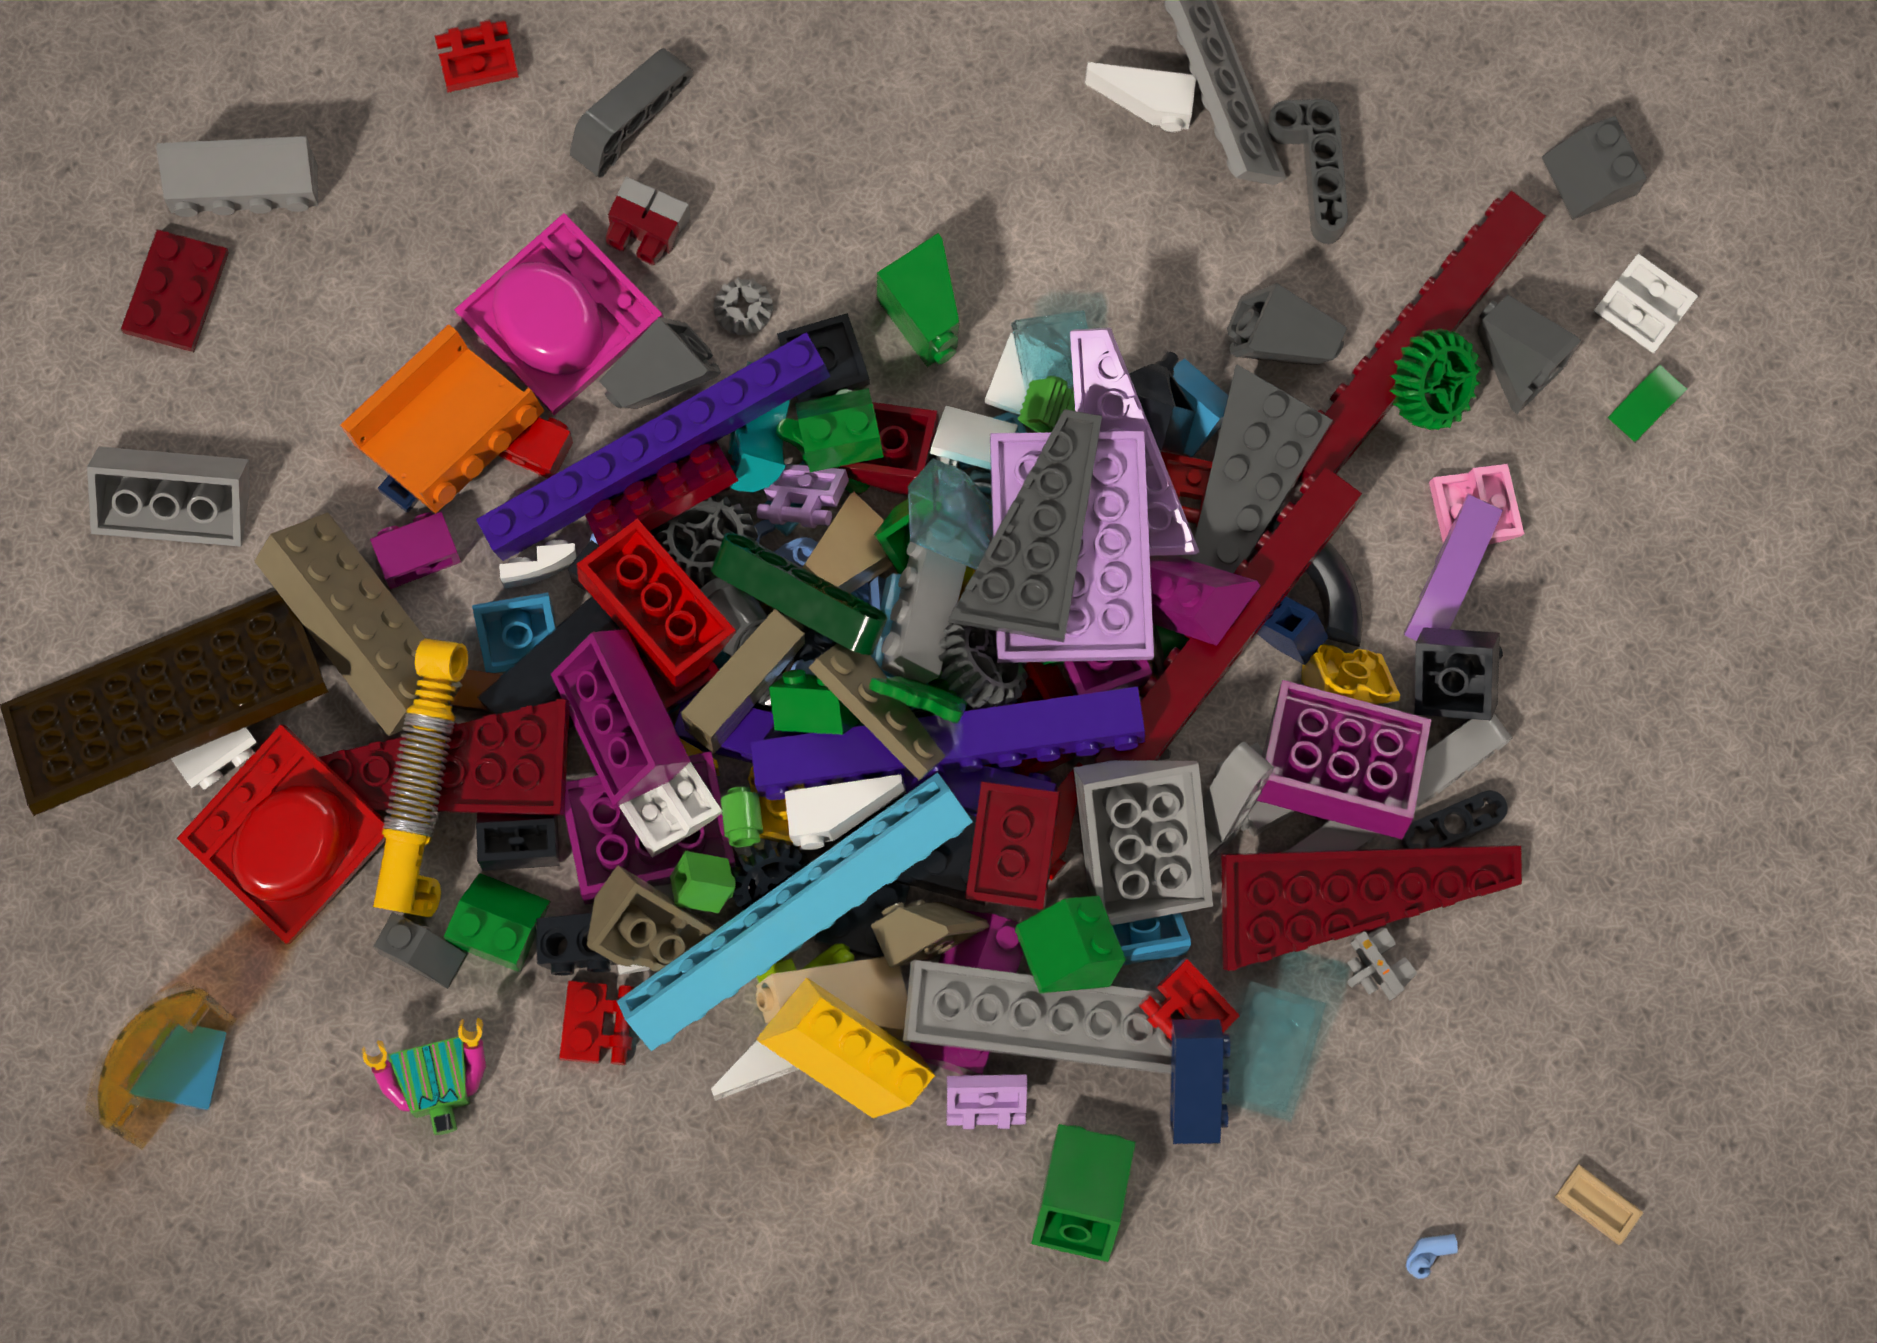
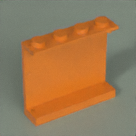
(441, 419)

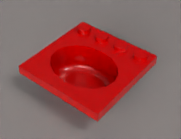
(285, 834)

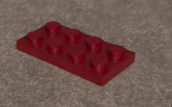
(665, 494)

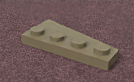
(887, 718)

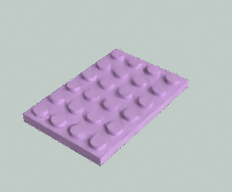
(1112, 580)

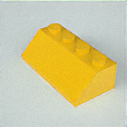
(846, 1051)

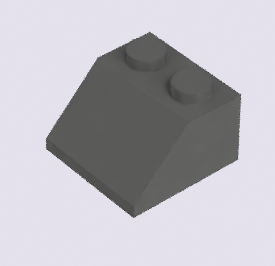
(1595, 168)

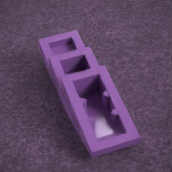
(1455, 566)

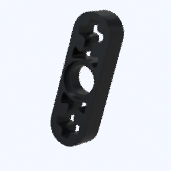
(1475, 803)

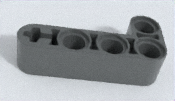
(627, 108)
(1318, 170)

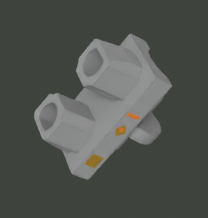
(1370, 950)

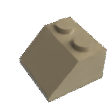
(923, 930)

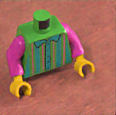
(432, 1076)

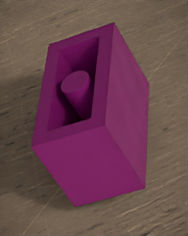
(415, 549)

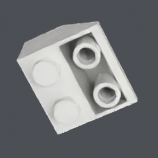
(203, 763)

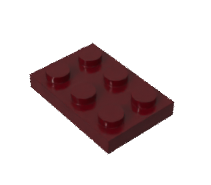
(175, 290)
(1013, 845)

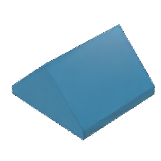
(1206, 400)
(512, 628)
(1153, 938)

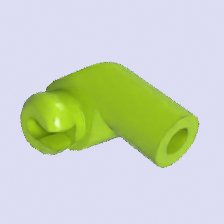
(835, 954)

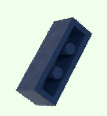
(1198, 1081)

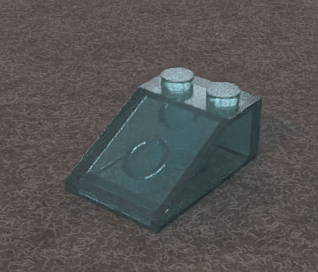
(949, 514)
(1271, 1050)

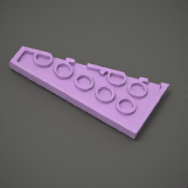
(1107, 390)

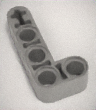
(1233, 796)

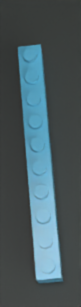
(794, 912)

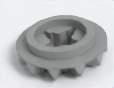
(732, 318)

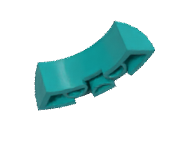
(758, 451)

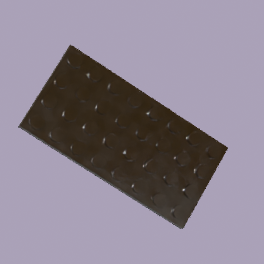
(160, 700)

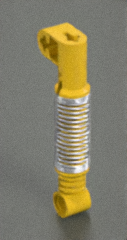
(410, 825)

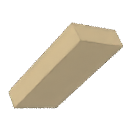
(1598, 1204)

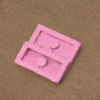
(1487, 483)

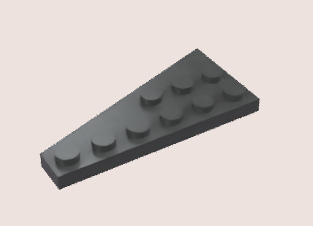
(1256, 463)
(1034, 555)

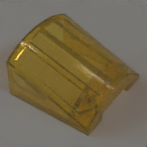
(136, 1046)

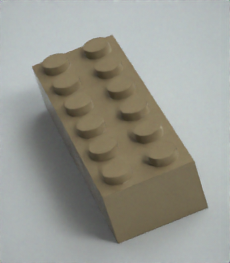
(347, 614)

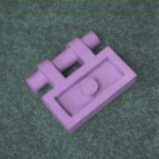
(802, 487)
(986, 1100)

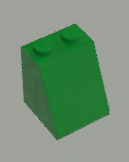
(921, 300)
(1083, 1192)

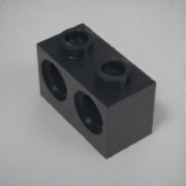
(577, 954)

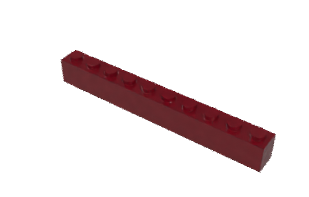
(1442, 306)
(1277, 568)

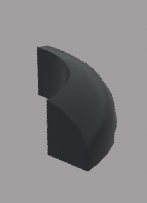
(1337, 593)

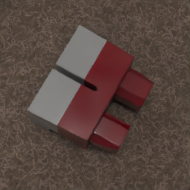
(646, 217)

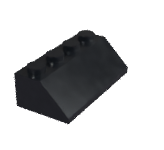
(530, 678)

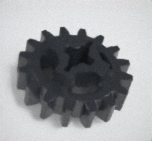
(765, 871)

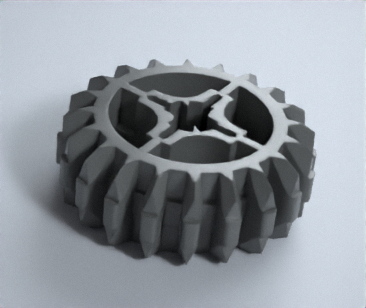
(702, 534)
(973, 668)

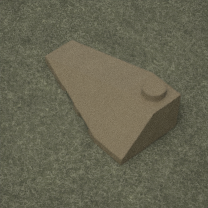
(641, 924)

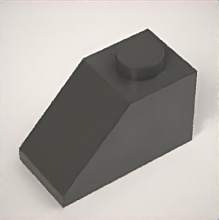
(419, 950)

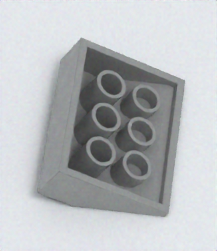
(1144, 837)

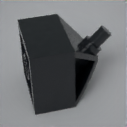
(1164, 404)
(1457, 673)

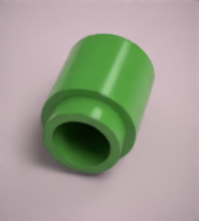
(742, 817)

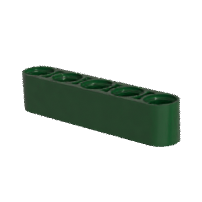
(799, 594)

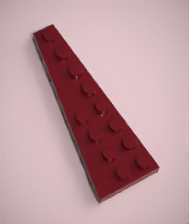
(493, 764)
(1310, 897)

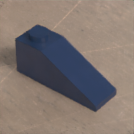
(1294, 630)

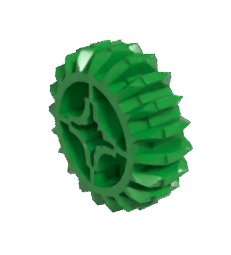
(1435, 379)

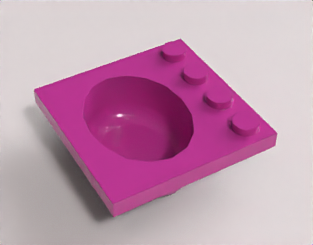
(558, 314)

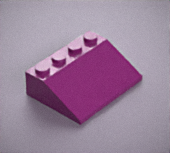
(1344, 759)
(605, 838)

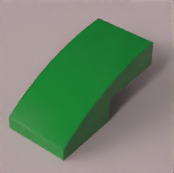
(1647, 403)

